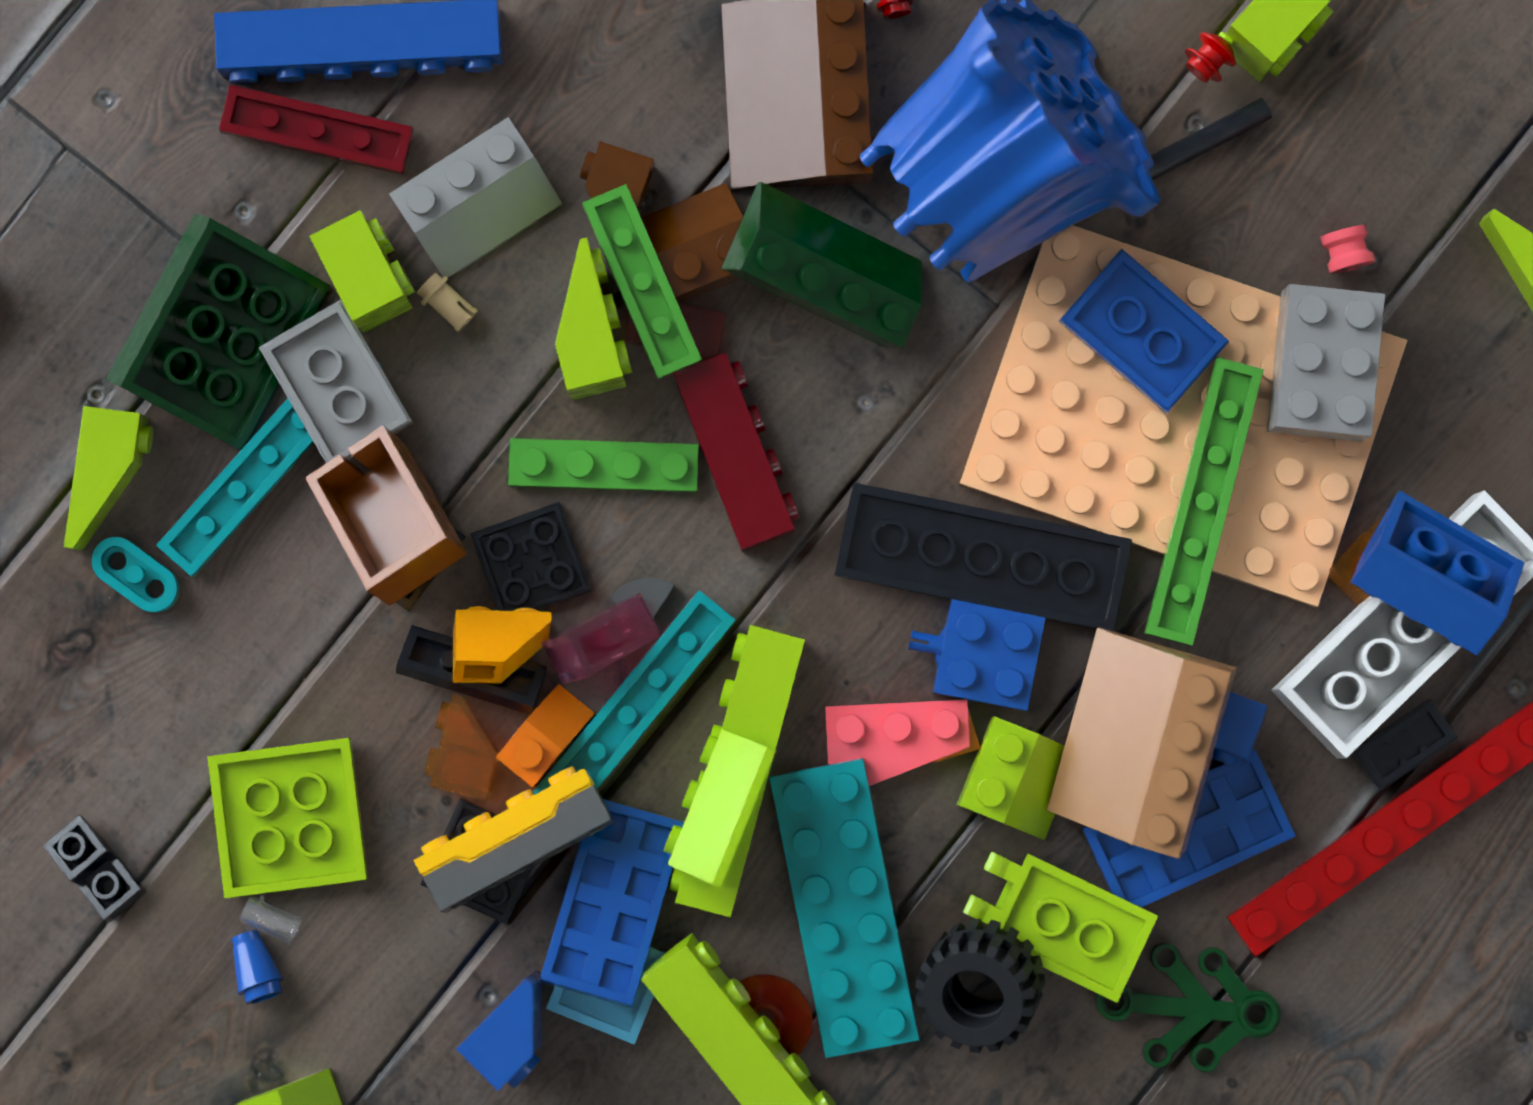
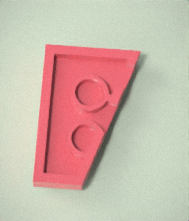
(896, 735)

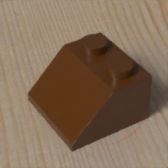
(695, 240)

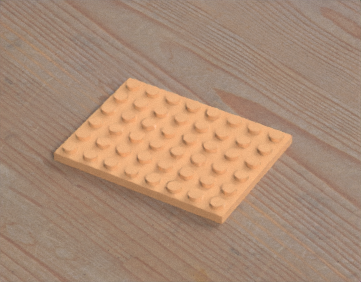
(1102, 456)

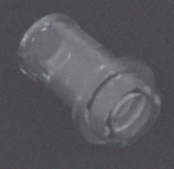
(270, 920)

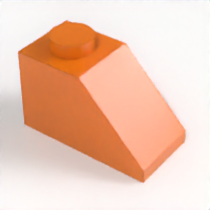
(545, 736)

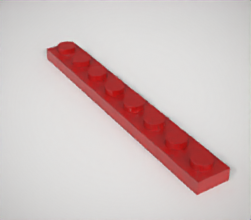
(1386, 833)

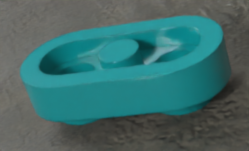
(136, 576)

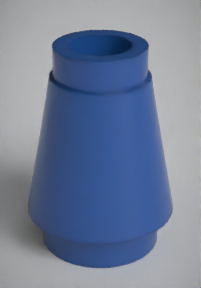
(255, 968)

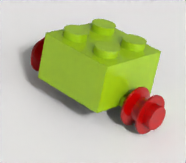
(1260, 38)

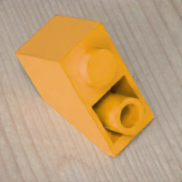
(495, 643)

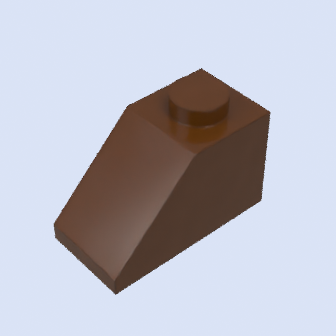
(614, 168)

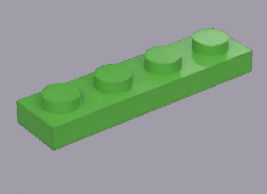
(641, 281)
(603, 465)

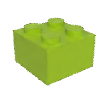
(359, 267)

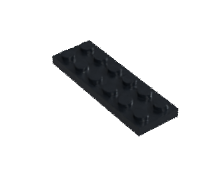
(982, 557)

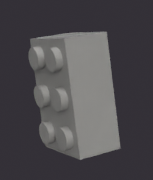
(1326, 362)

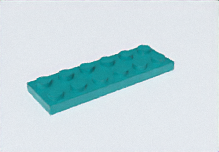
(844, 907)

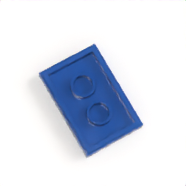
(1144, 331)

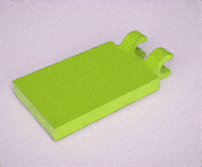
(1069, 921)

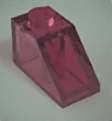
(601, 639)

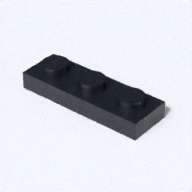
(429, 659)

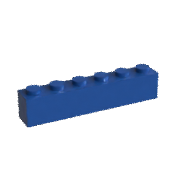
(358, 39)

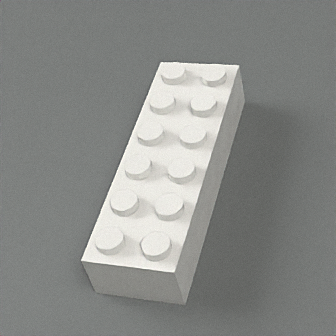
(1381, 654)

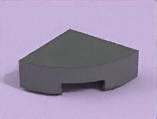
(653, 591)

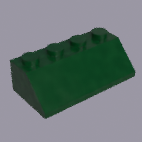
(826, 267)

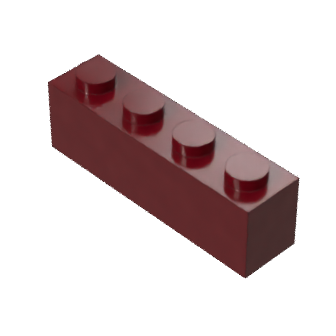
(734, 451)

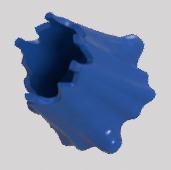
(1013, 140)

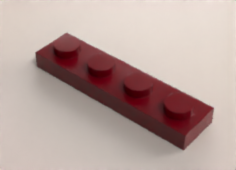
(316, 129)

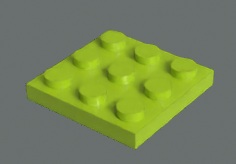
(287, 817)

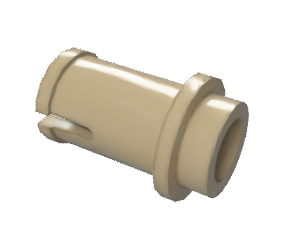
(446, 301)

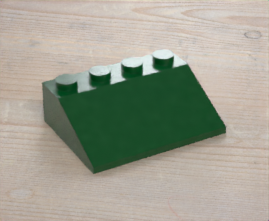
(204, 330)

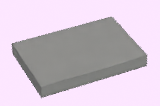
(334, 381)

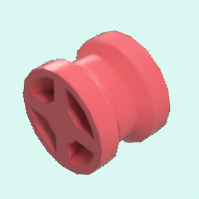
(1347, 249)

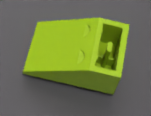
(585, 338)

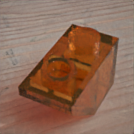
(465, 753)

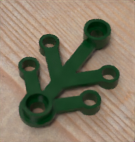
(1198, 1009)

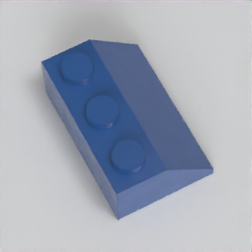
(1438, 573)
(509, 1037)

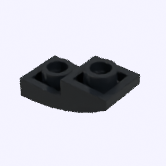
(94, 868)

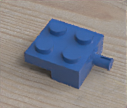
(984, 654)

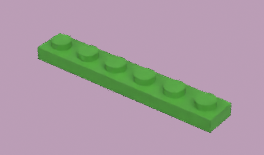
(1204, 501)

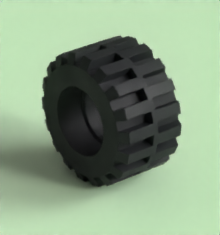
(958, 1012)

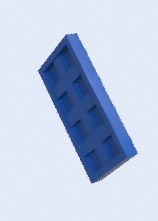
(1232, 823)
(611, 907)

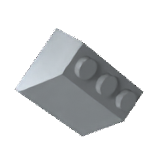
(476, 198)

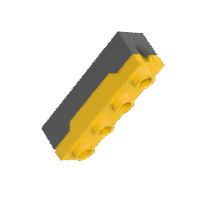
(513, 840)

